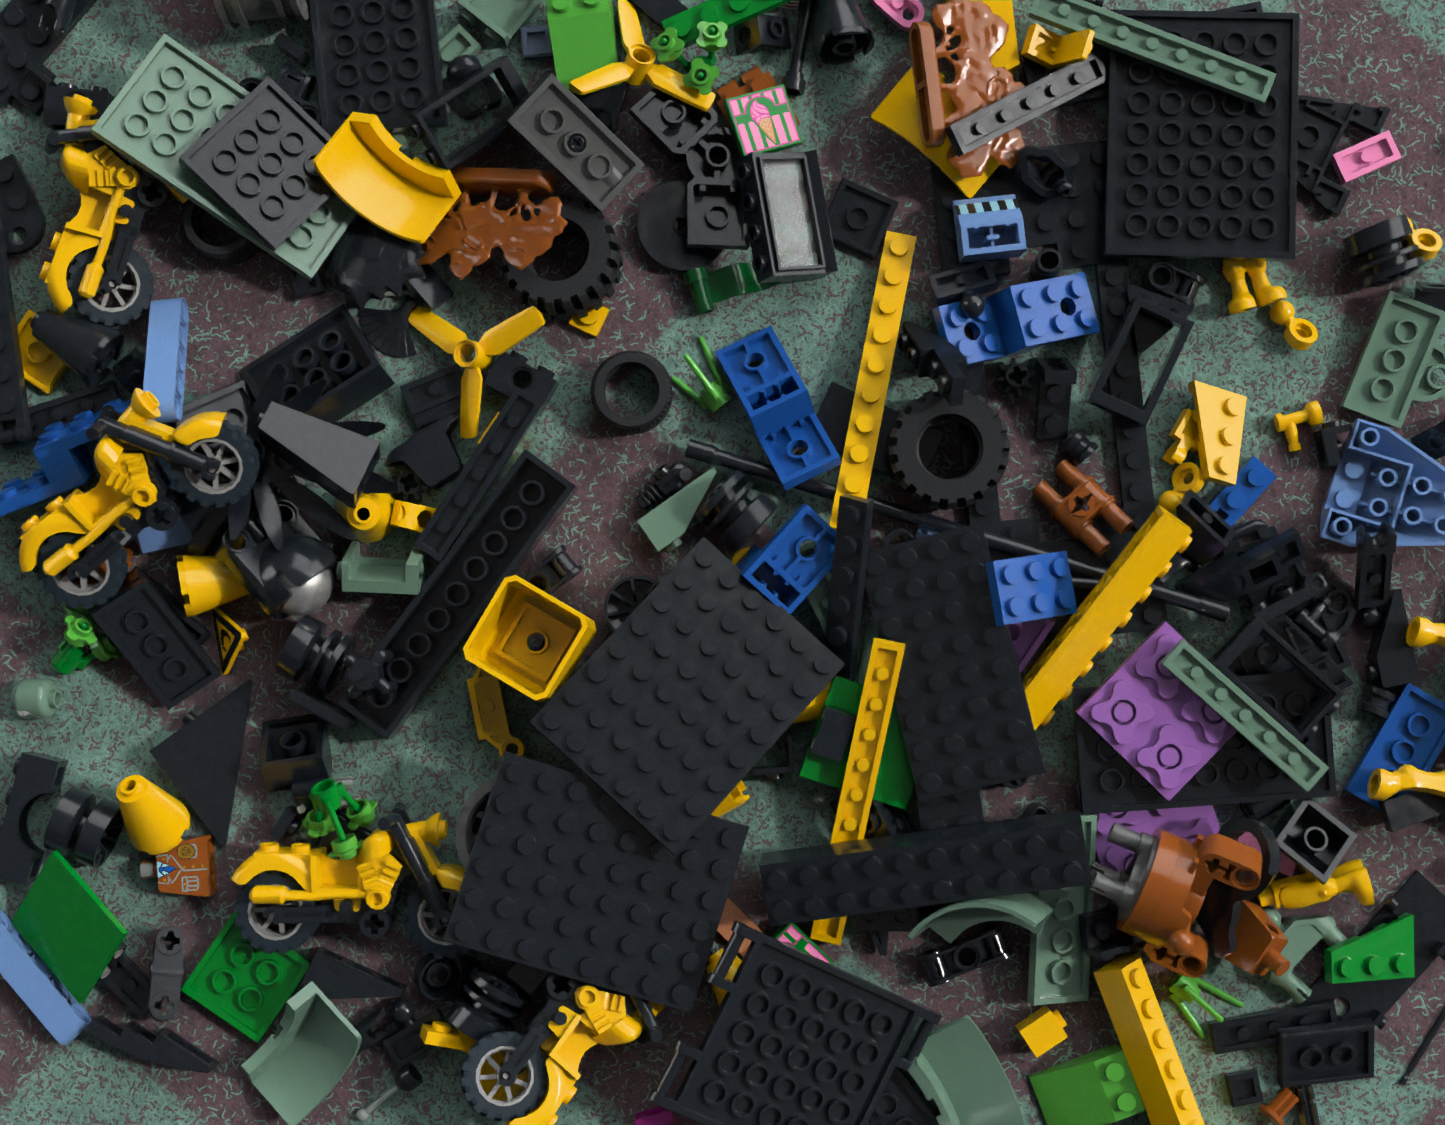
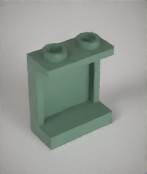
(499, 17)
(382, 573)

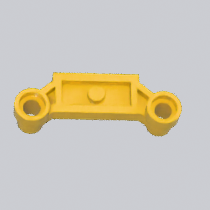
(490, 712)

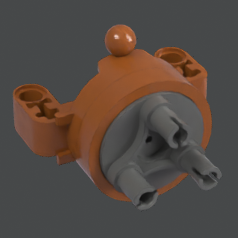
(1167, 887)

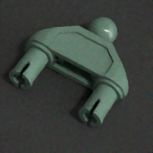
(1302, 935)

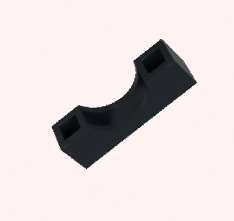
(34, 777)

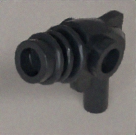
(667, 481)

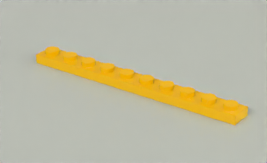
(874, 368)
(864, 760)

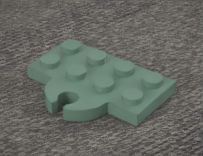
(1397, 361)

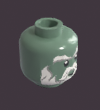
(36, 698)

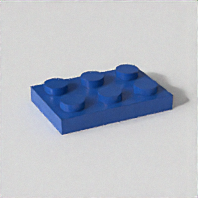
(1031, 588)

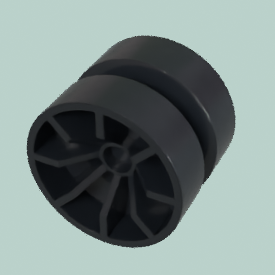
(625, 598)
(84, 827)

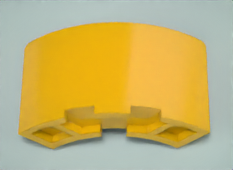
(901, 116)
(382, 183)

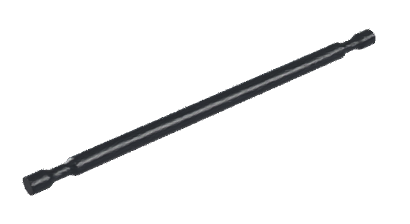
(1423, 1047)

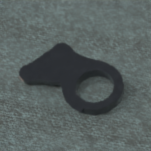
(1222, 904)

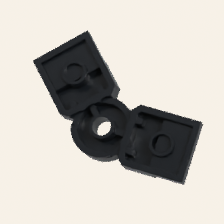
(714, 193)

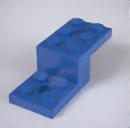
(1021, 319)
(778, 408)
(62, 459)
(781, 570)

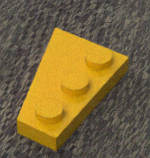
(1220, 430)

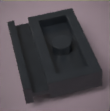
(434, 395)

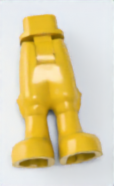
(1263, 291)
(1305, 890)

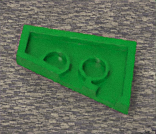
(1375, 955)

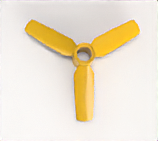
(639, 67)
(492, 343)

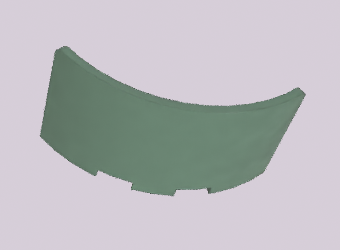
(955, 917)
(306, 1056)
(965, 1077)

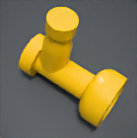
(1311, 414)

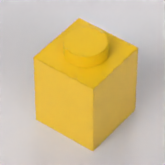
(1042, 1030)

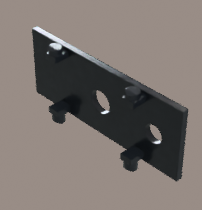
(1376, 997)

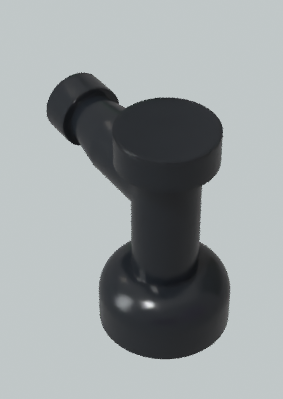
(1309, 619)

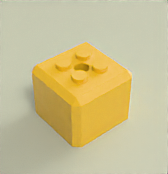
(503, 635)

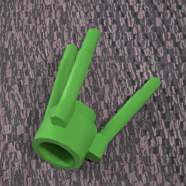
(713, 395)
(1187, 989)

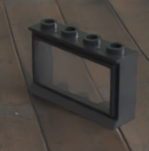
(786, 216)

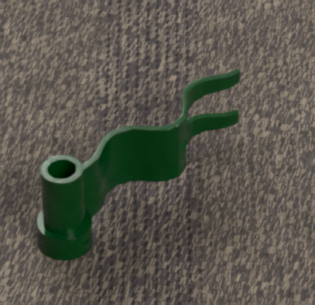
(721, 285)

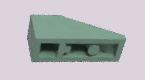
(673, 517)

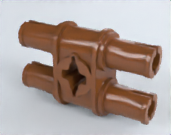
(1079, 522)

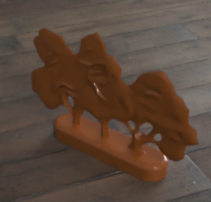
(975, 82)
(479, 228)

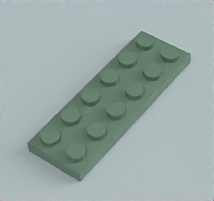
(1056, 963)

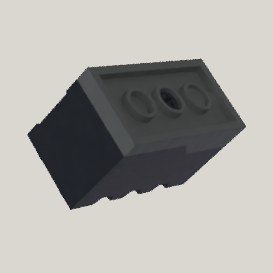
(574, 141)

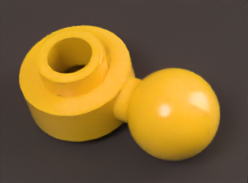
(1427, 240)
(1299, 332)
(1180, 482)

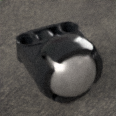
(282, 580)

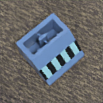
(989, 228)

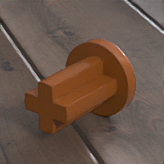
(1279, 1106)

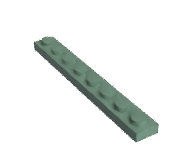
(1158, 48)

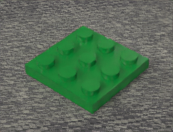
(245, 982)

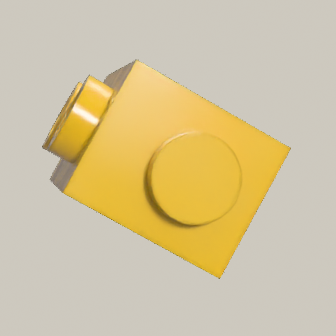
(1056, 50)

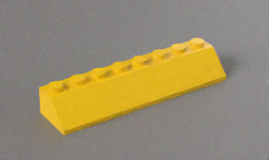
(1103, 611)
(1147, 1042)

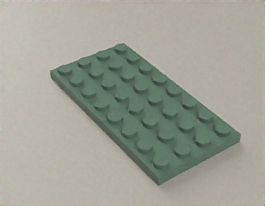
(167, 110)

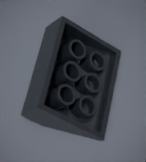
(328, 350)

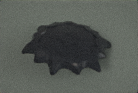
(373, 262)

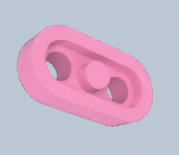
(895, 8)

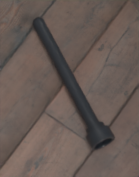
(794, 79)

